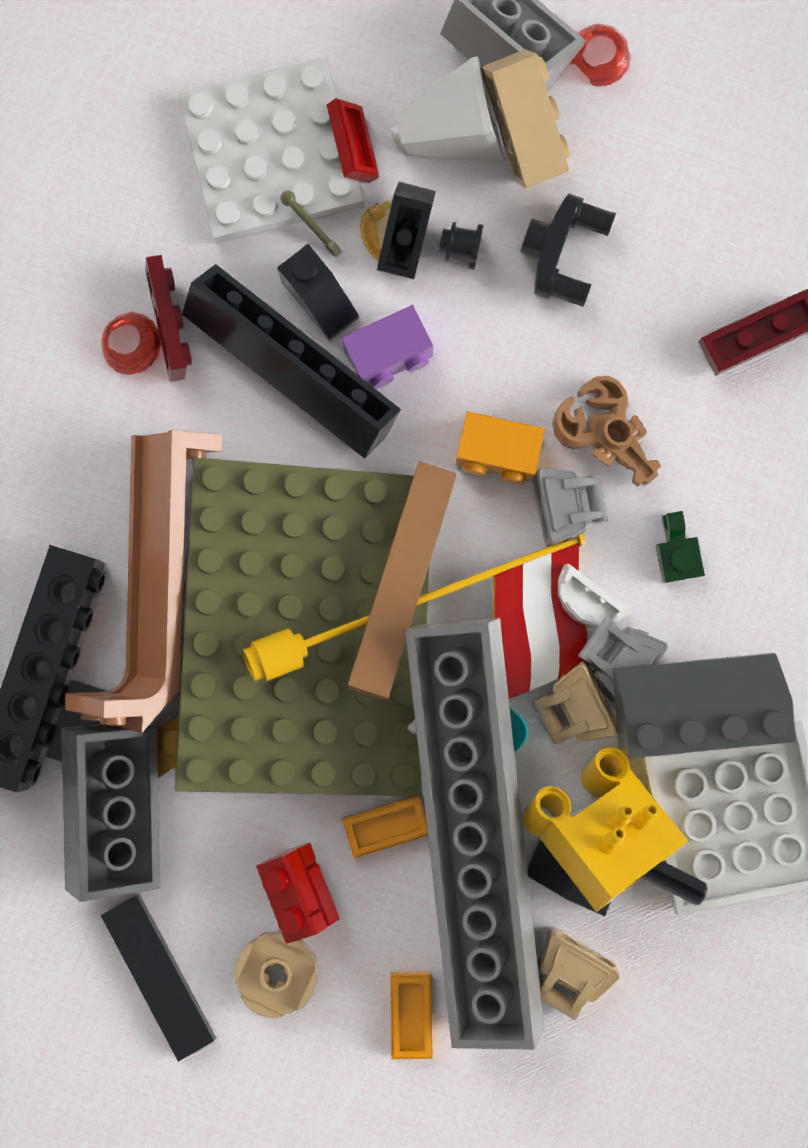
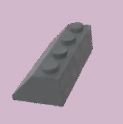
(702, 705)
(110, 811)

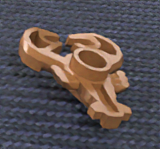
(608, 432)

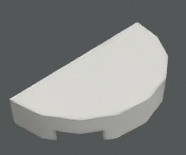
(587, 601)

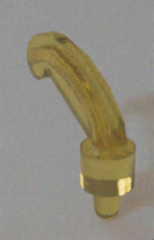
(369, 227)

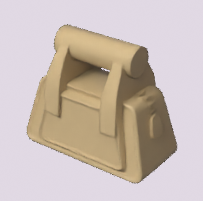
(582, 704)
(575, 968)

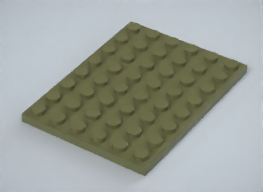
(307, 556)

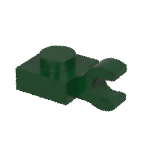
(679, 556)

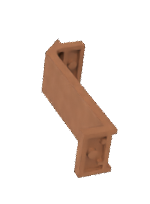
(153, 582)

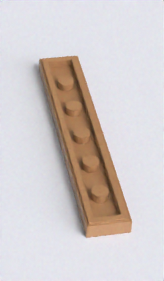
(401, 582)

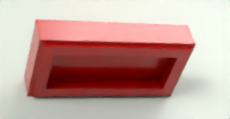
(352, 141)

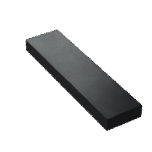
(158, 977)

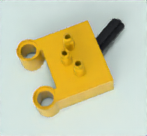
(613, 838)

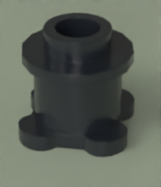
(461, 243)

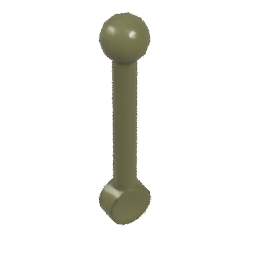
(288, 199)

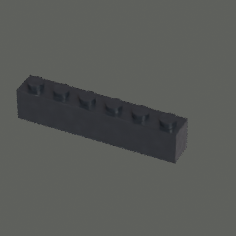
(289, 360)

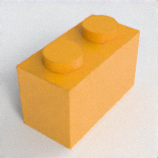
(499, 448)

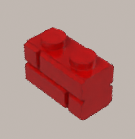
(297, 893)

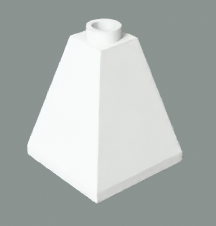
(452, 119)

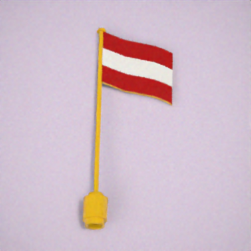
(535, 629)

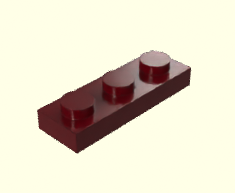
(167, 317)
(757, 333)

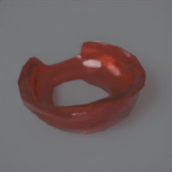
(609, 72)
(143, 355)

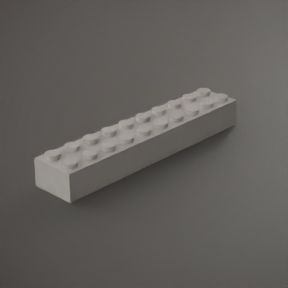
(475, 834)

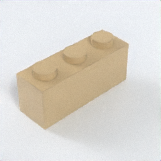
(526, 117)

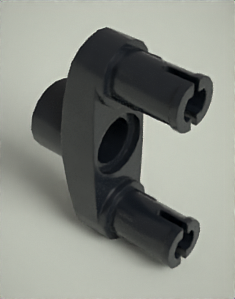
(547, 241)

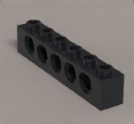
(35, 644)

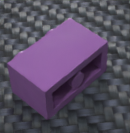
(389, 347)

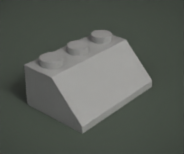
(507, 26)

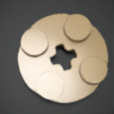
(254, 983)

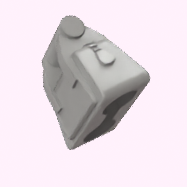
(562, 506)
(629, 649)

